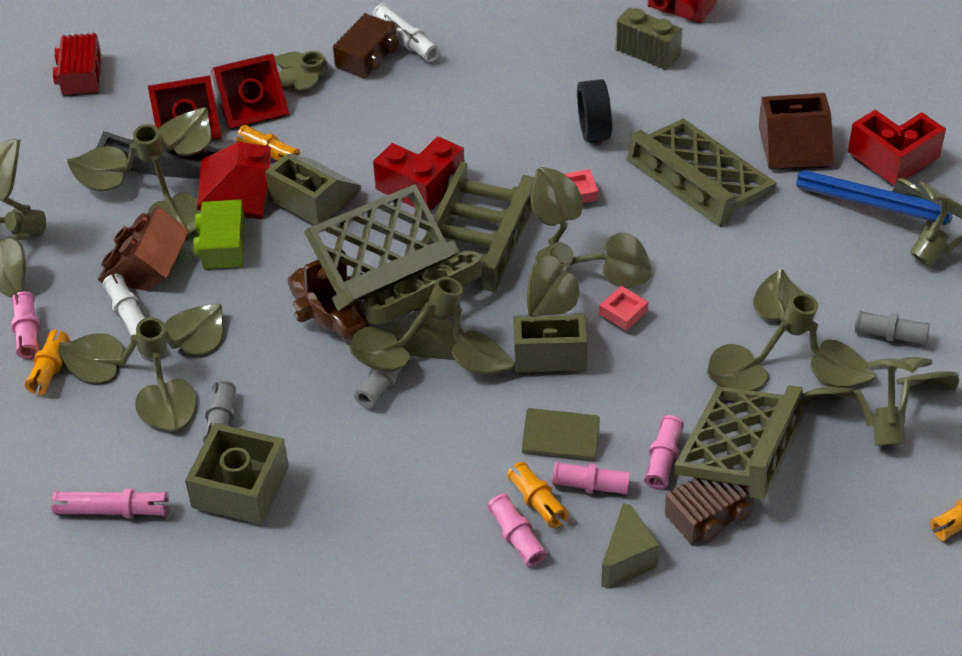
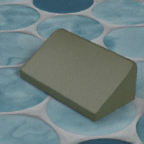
(561, 434)

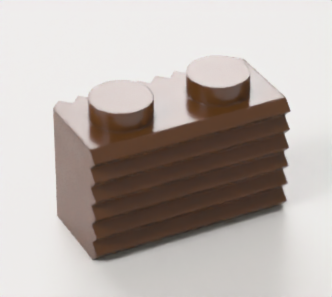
(365, 45)
(706, 506)

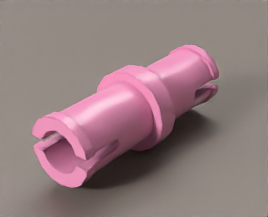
(25, 325)
(664, 452)
(590, 478)
(517, 530)

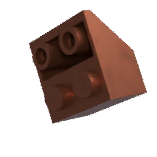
(796, 130)
(145, 250)

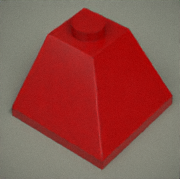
(249, 90)
(236, 175)

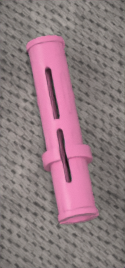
(120, 503)

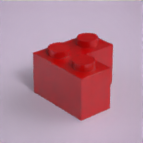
(896, 149)
(429, 170)

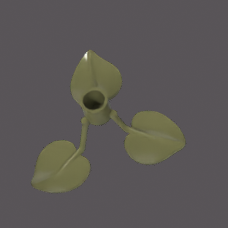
(185, 134)
(20, 221)
(932, 239)
(550, 286)
(782, 300)
(473, 352)
(164, 405)
(890, 421)

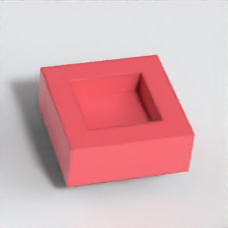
(586, 184)
(623, 308)

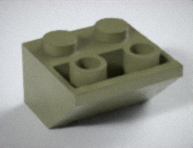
(308, 188)
(550, 342)

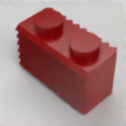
(78, 64)

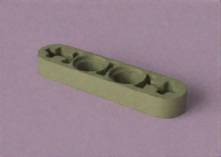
(416, 289)

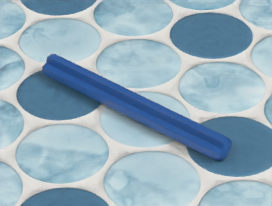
(870, 196)

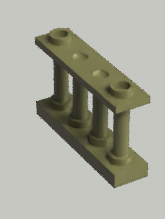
(510, 220)

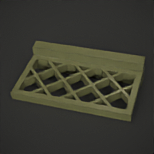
(691, 181)
(386, 273)
(769, 442)

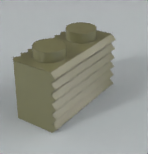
(648, 38)

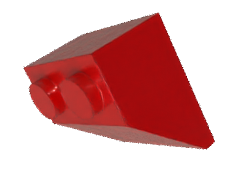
(183, 96)

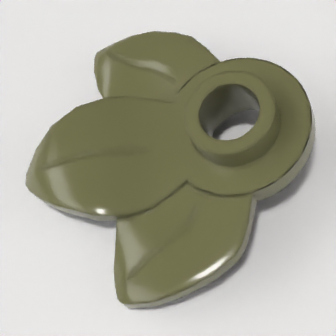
(301, 69)

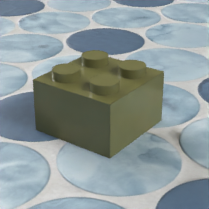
(237, 473)

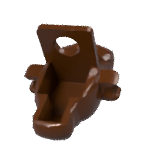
(314, 301)

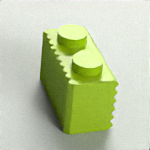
(221, 234)

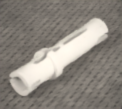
(424, 47)
(124, 303)

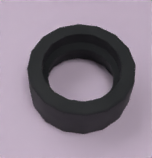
(594, 110)

